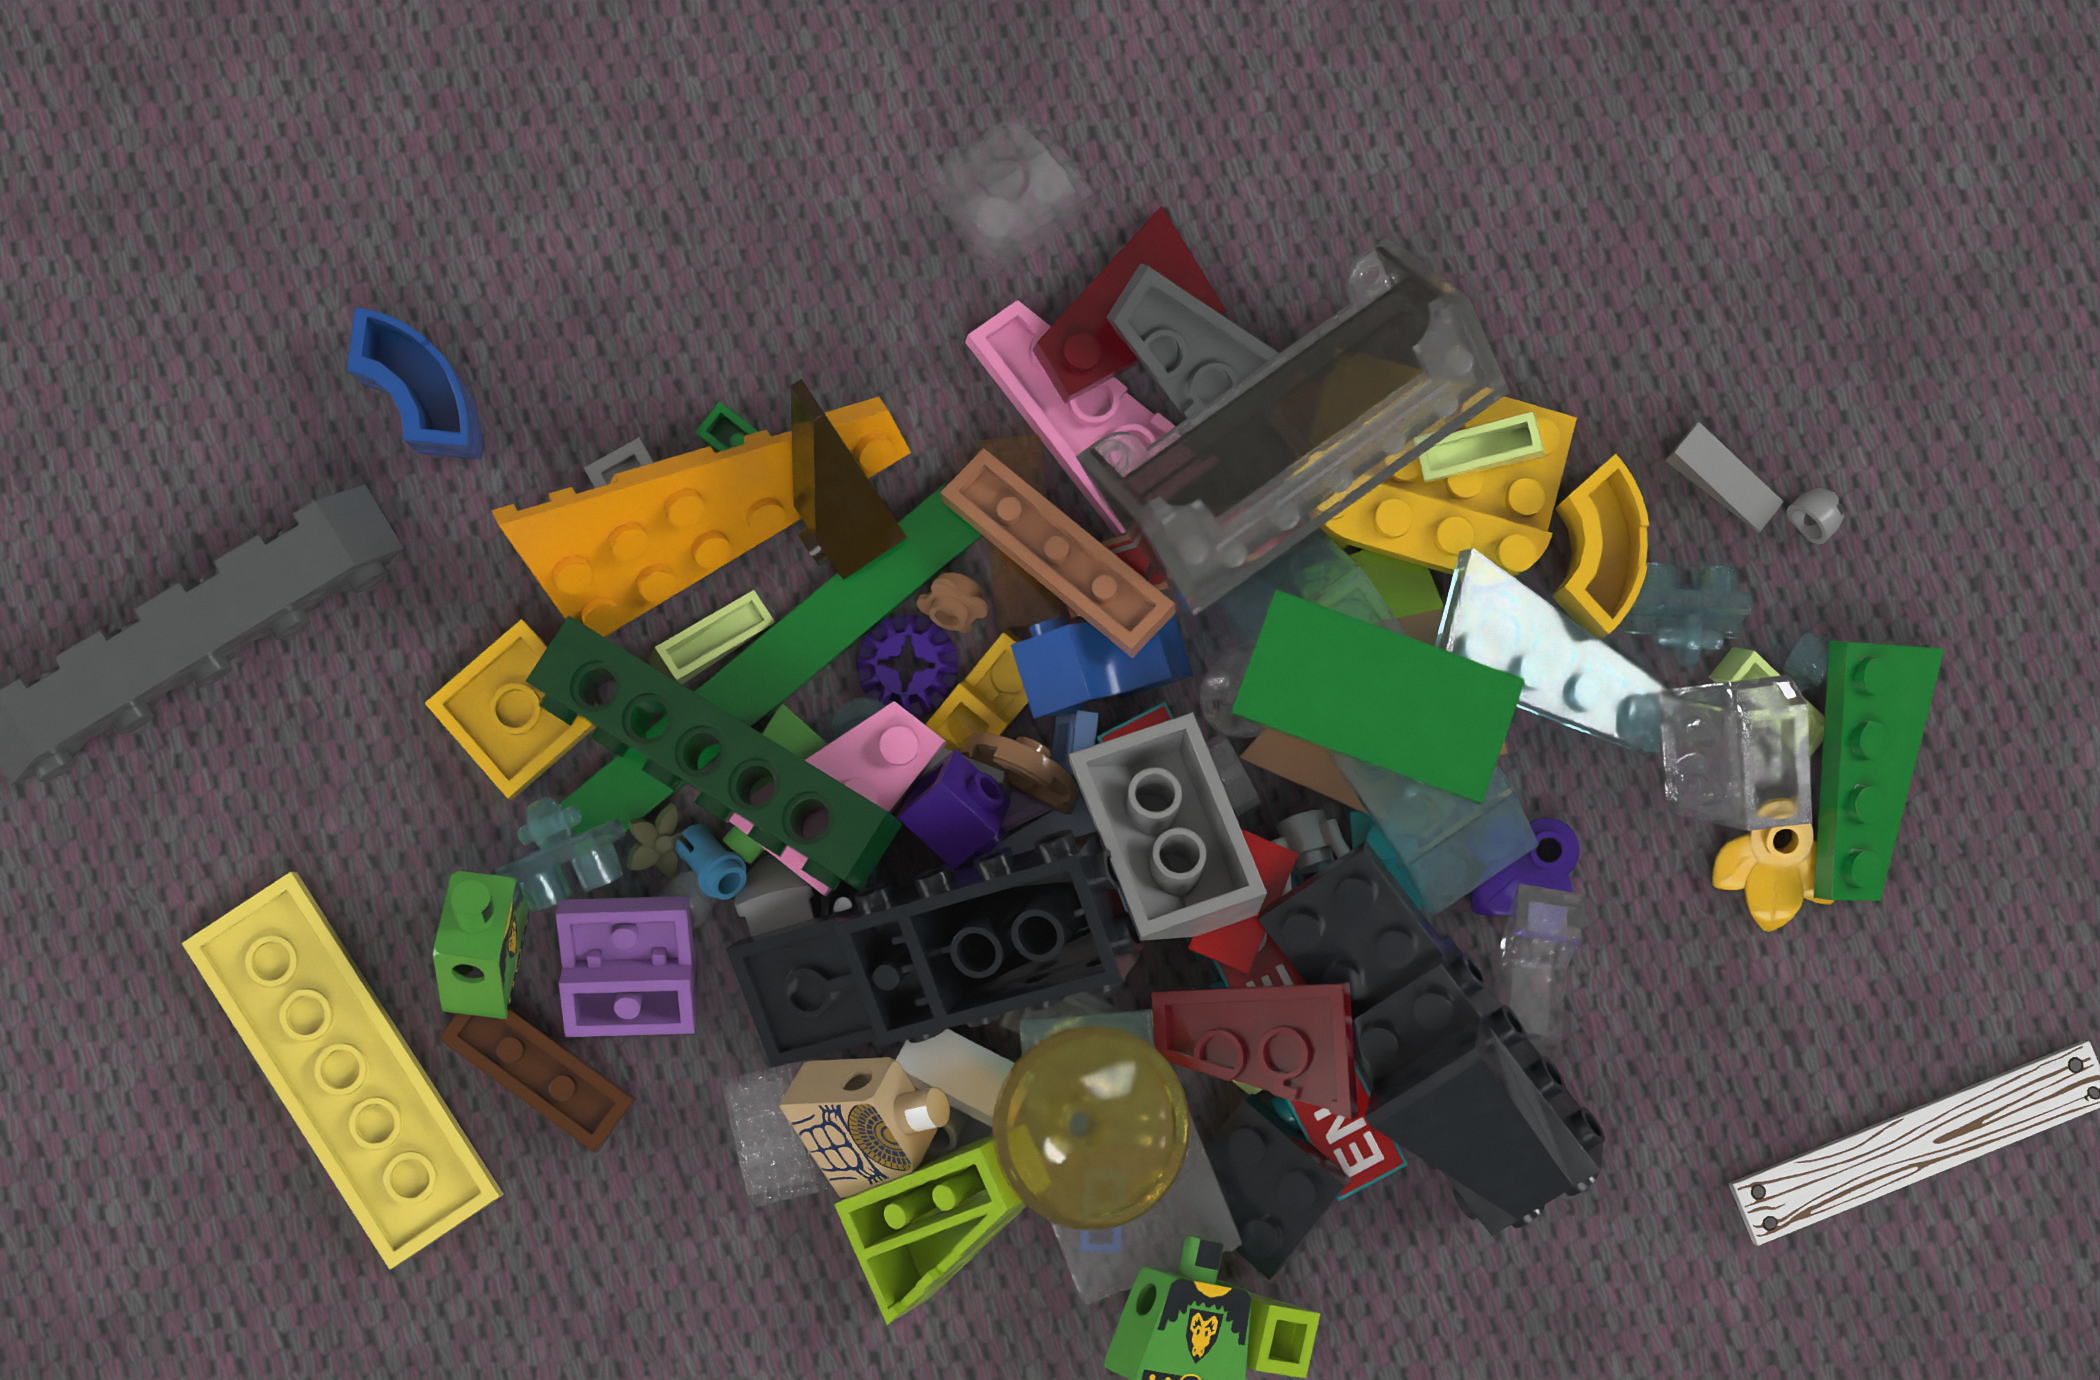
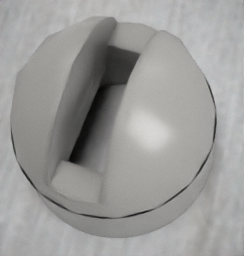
(1823, 508)

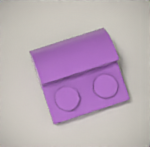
(627, 966)

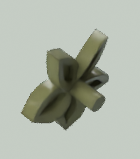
(656, 842)

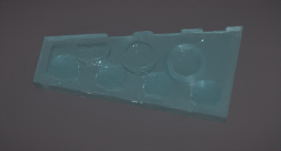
(1565, 667)

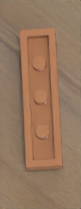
(1058, 553)

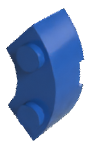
(425, 386)
(1078, 665)

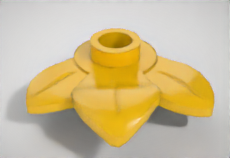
(1771, 876)

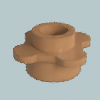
(954, 602)

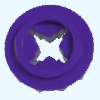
(930, 645)

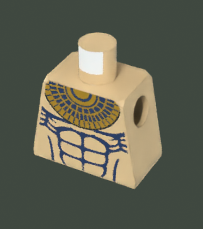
(863, 1120)

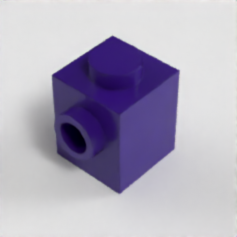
(956, 810)

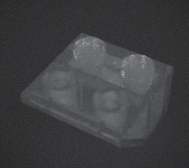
(1738, 753)

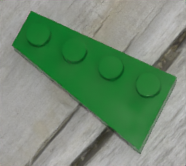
(1870, 749)

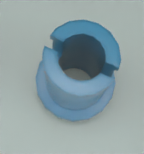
(718, 871)

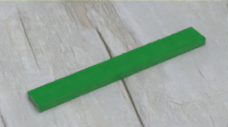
(790, 655)

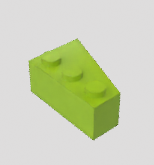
(927, 1224)

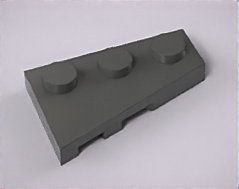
(1183, 341)

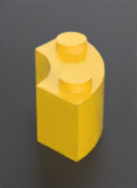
(1607, 546)

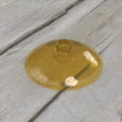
(1131, 1137)

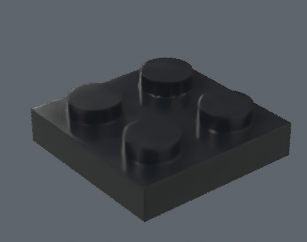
(1271, 1183)

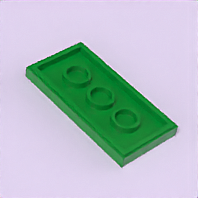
(1378, 697)

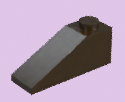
(833, 493)

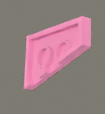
(874, 759)

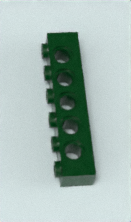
(584, 660)

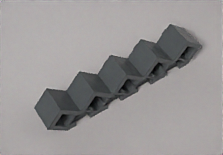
(193, 632)

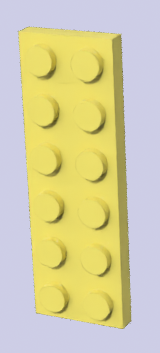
(342, 1069)

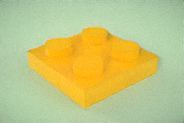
(499, 715)

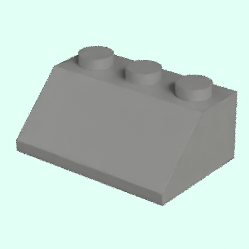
(1169, 831)

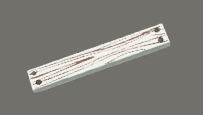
(1919, 1143)

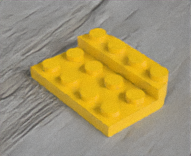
(1493, 510)

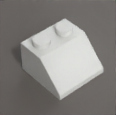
(969, 1079)

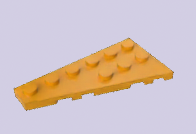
(676, 519)

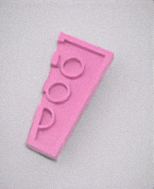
(1068, 428)

